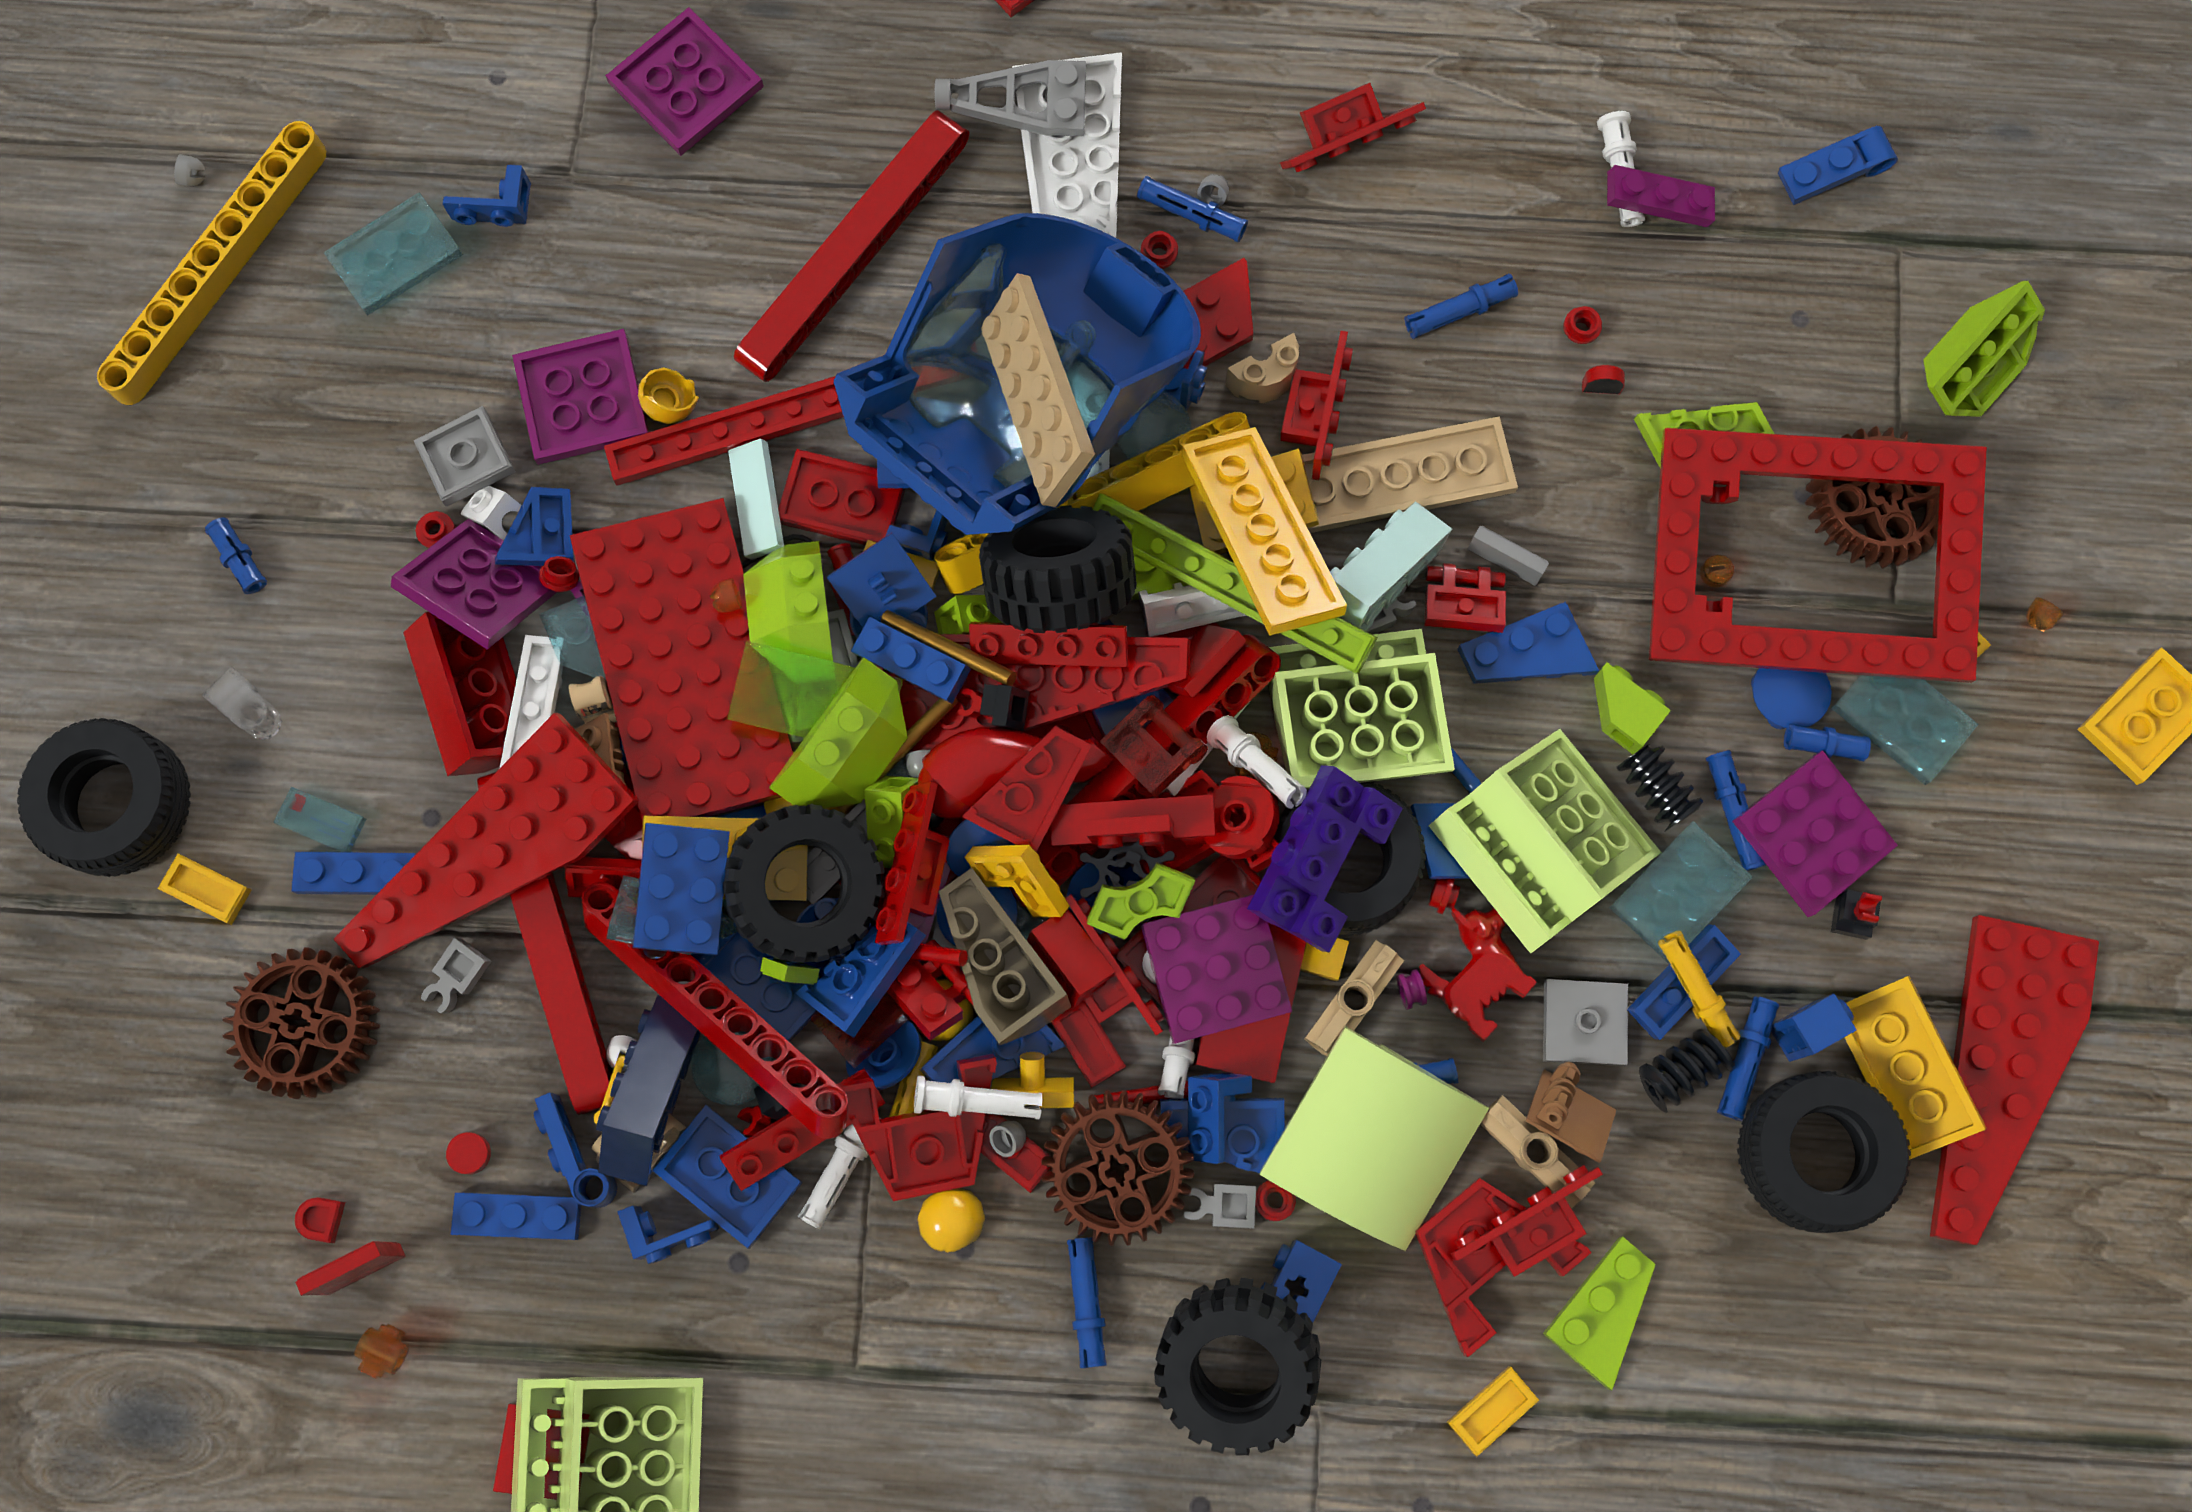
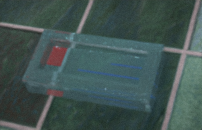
(320, 820)

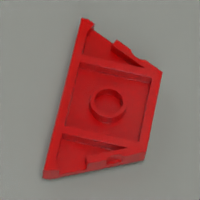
(1222, 311)

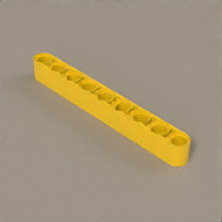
(212, 280)
(1133, 482)

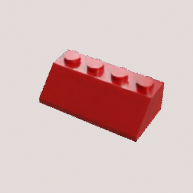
(464, 692)

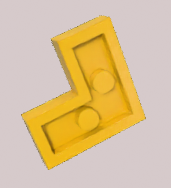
(1019, 868)

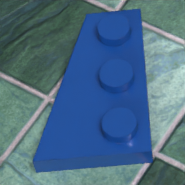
(1532, 647)

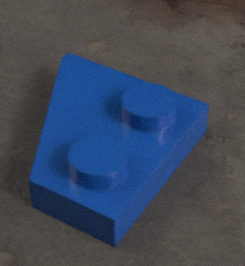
(539, 529)

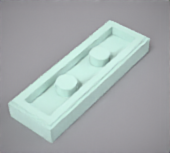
(756, 499)

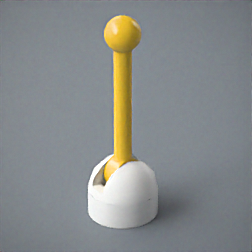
(615, 1057)

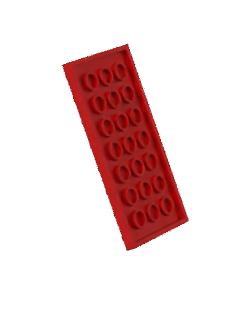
(677, 661)

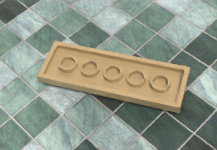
(1037, 391)
(1425, 467)

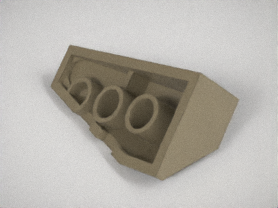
(1003, 972)

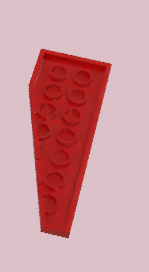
(1057, 689)
(518, 828)
(2015, 1034)

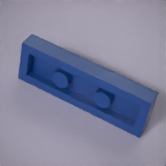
(911, 660)
(345, 872)
(1665, 997)
(516, 1216)

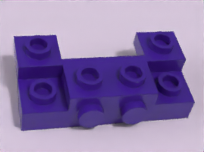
(1314, 852)

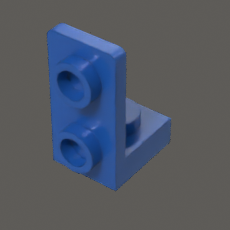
(506, 211)
(1188, 383)
(918, 544)
(1206, 1112)
(640, 1228)

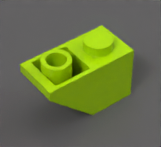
(1627, 710)

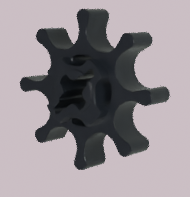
(1135, 855)

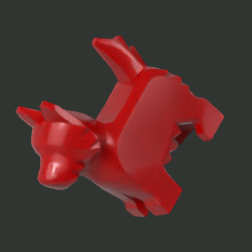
(1484, 977)

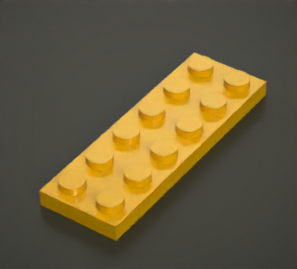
(1263, 531)

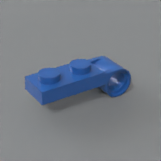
(1851, 157)
(566, 1155)

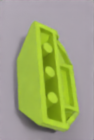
(1984, 351)
(789, 601)
(847, 743)

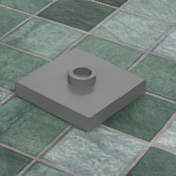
(464, 456)
(1585, 1022)

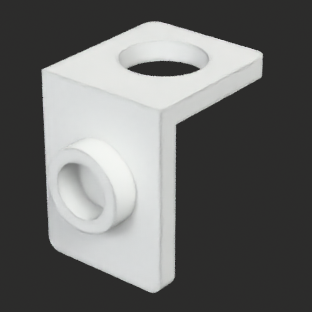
(489, 508)

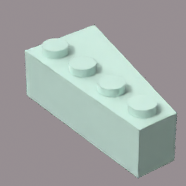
(1388, 562)

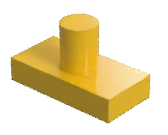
(1055, 1091)

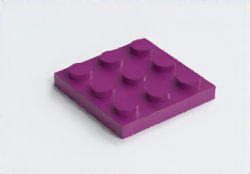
(684, 81)
(579, 395)
(466, 587)
(1815, 833)
(1215, 969)

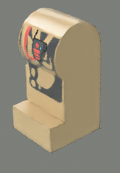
(592, 699)

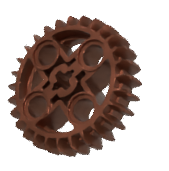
(1877, 508)
(290, 1008)
(1073, 1200)

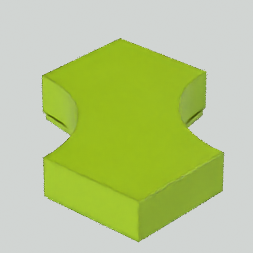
(1158, 894)

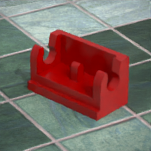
(1071, 957)

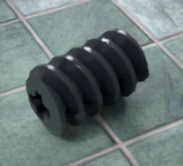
(1660, 785)
(1684, 1066)

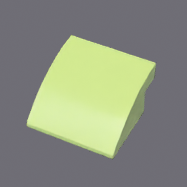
(1365, 723)
(1544, 839)
(1373, 1139)
(638, 1450)

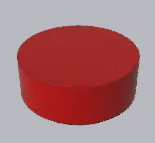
(468, 1153)

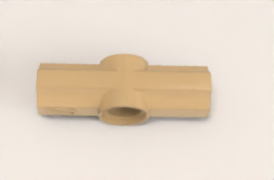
(1370, 980)
(1515, 1134)

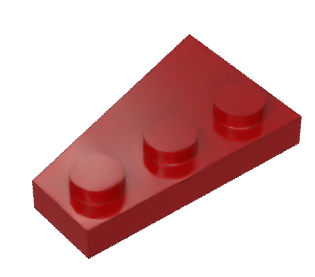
(1032, 791)

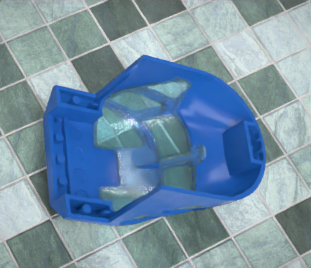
(936, 399)

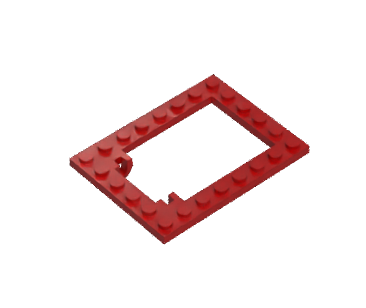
(1702, 632)

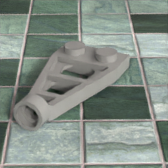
(1064, 98)

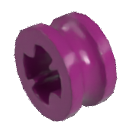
(1411, 989)

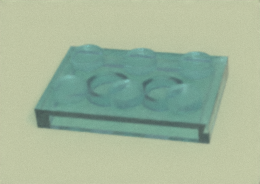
(393, 253)
(1906, 721)
(1681, 889)

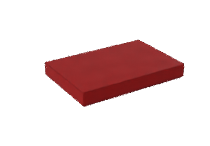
(838, 499)

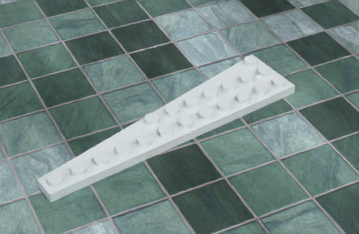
(1079, 173)

